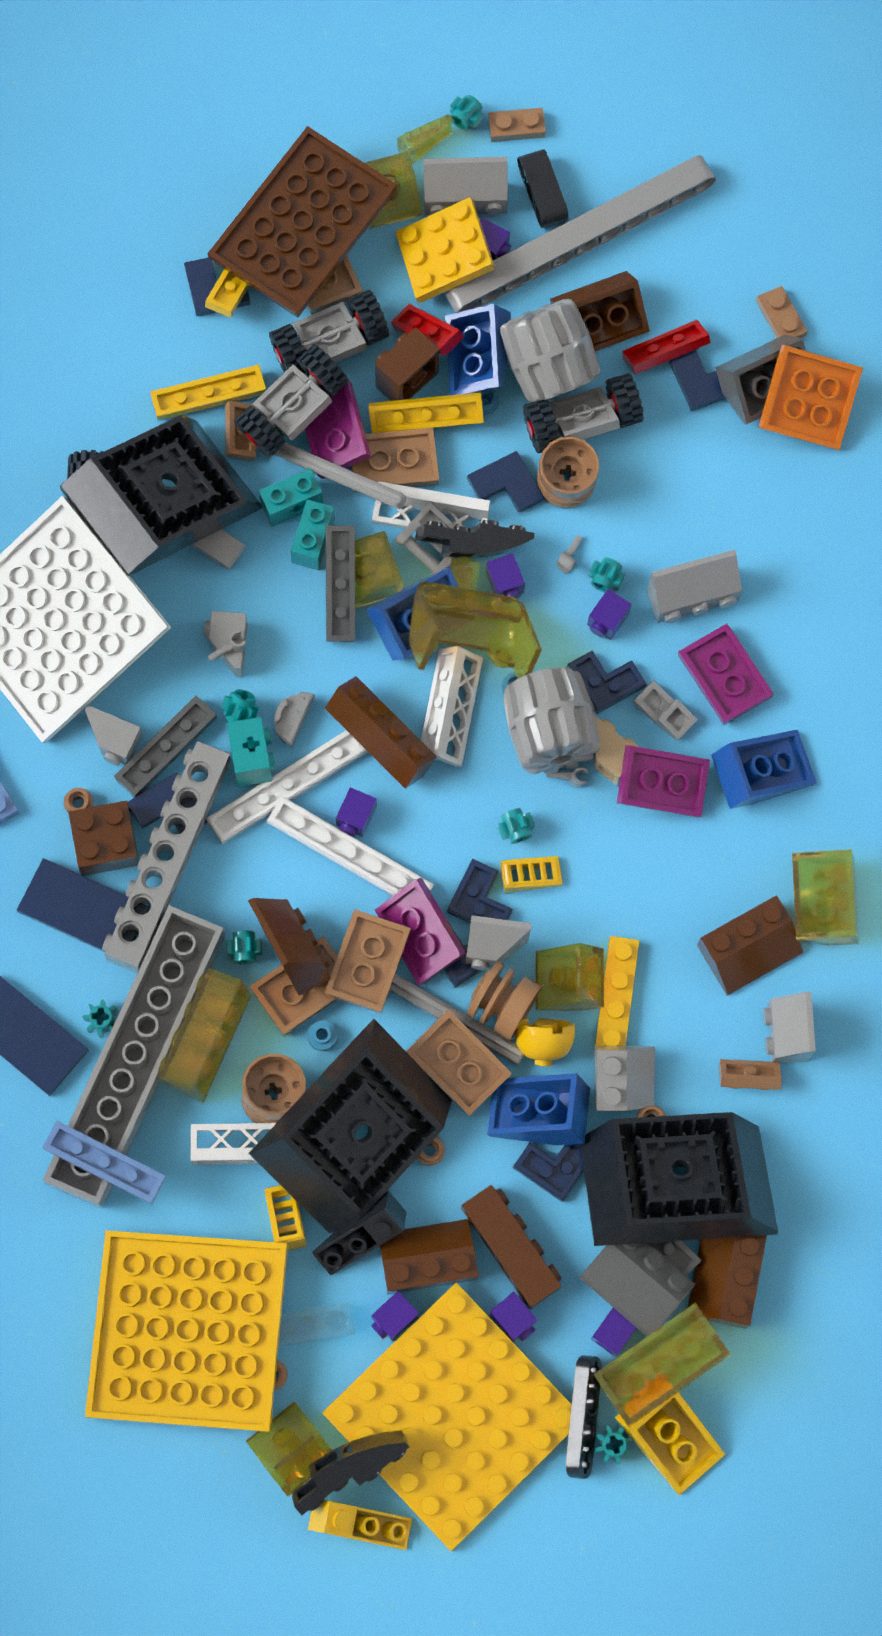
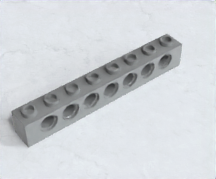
(200, 759)

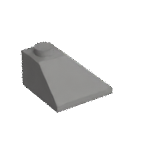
(494, 940)

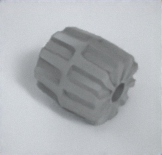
(550, 350)
(551, 720)

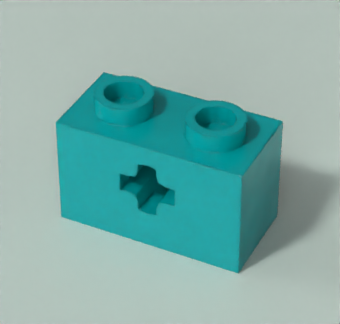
(288, 497)
(310, 535)
(251, 766)

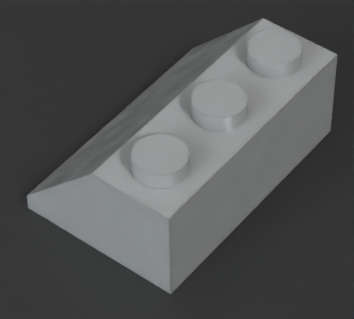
(456, 179)
(695, 587)

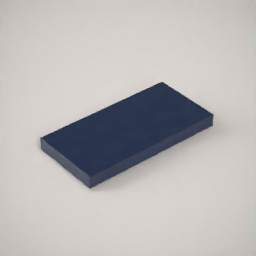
(74, 904)
(35, 1041)

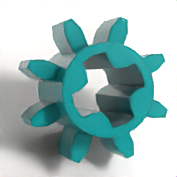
(466, 112)
(606, 574)
(240, 706)
(516, 826)
(244, 947)
(96, 1013)
(621, 1449)

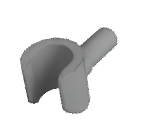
(566, 562)
(230, 646)
(571, 776)

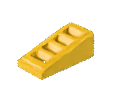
(510, 886)
(295, 1240)

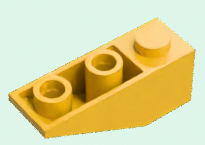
(361, 1524)

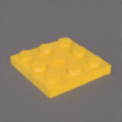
(445, 250)

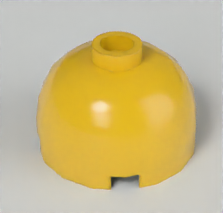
(545, 1039)

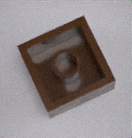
(406, 366)
(104, 838)

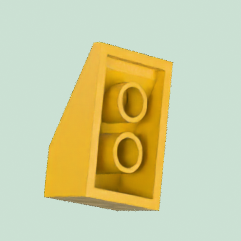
(675, 1442)

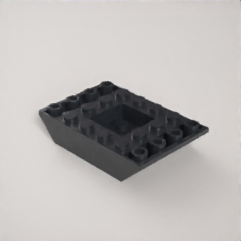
(141, 517)
(315, 1141)
(643, 1201)

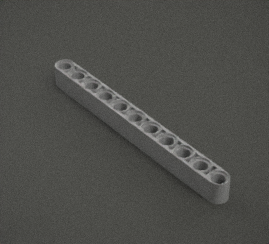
(584, 233)

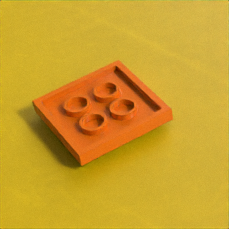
(810, 397)

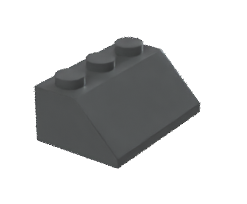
(749, 376)
(638, 1284)

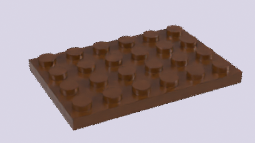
(302, 221)

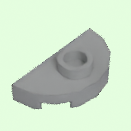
(291, 715)

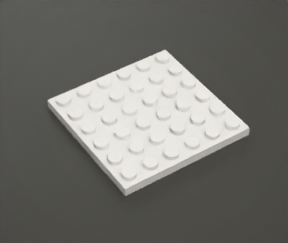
(67, 620)

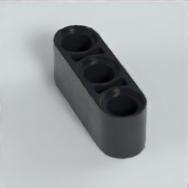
(542, 188)

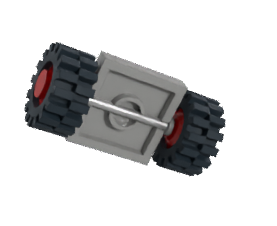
(332, 331)
(292, 401)
(584, 413)

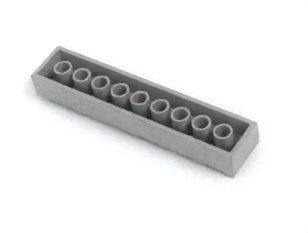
(139, 1040)

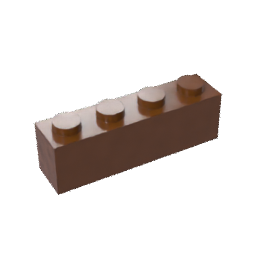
(380, 732)
(511, 1247)

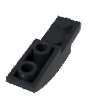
(483, 541)
(357, 1459)

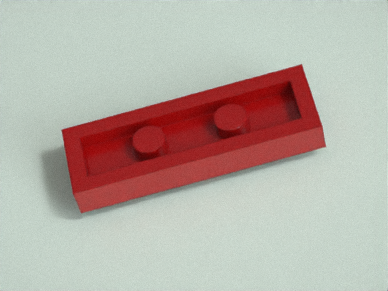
(437, 331)
(666, 347)

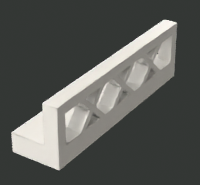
(446, 503)
(445, 702)
(227, 1155)

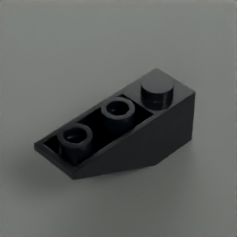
(355, 1240)

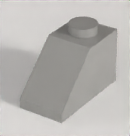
(218, 632)
(114, 736)

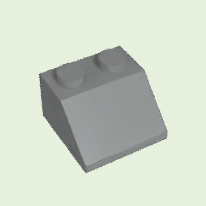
(790, 1028)
(623, 1077)

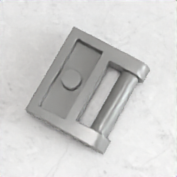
(428, 513)

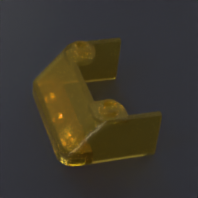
(473, 621)

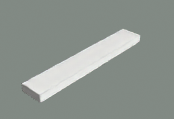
(287, 783)
(341, 847)

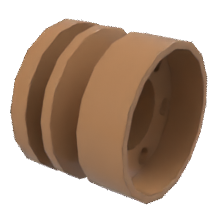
(571, 457)
(503, 999)
(267, 1074)

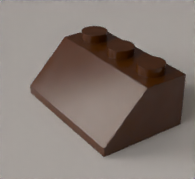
(610, 309)
(292, 943)
(750, 945)
(429, 1257)
(728, 1278)

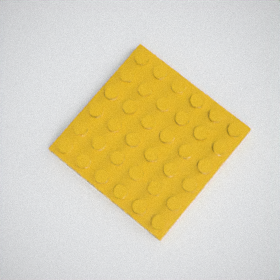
(187, 1331)
(469, 1410)

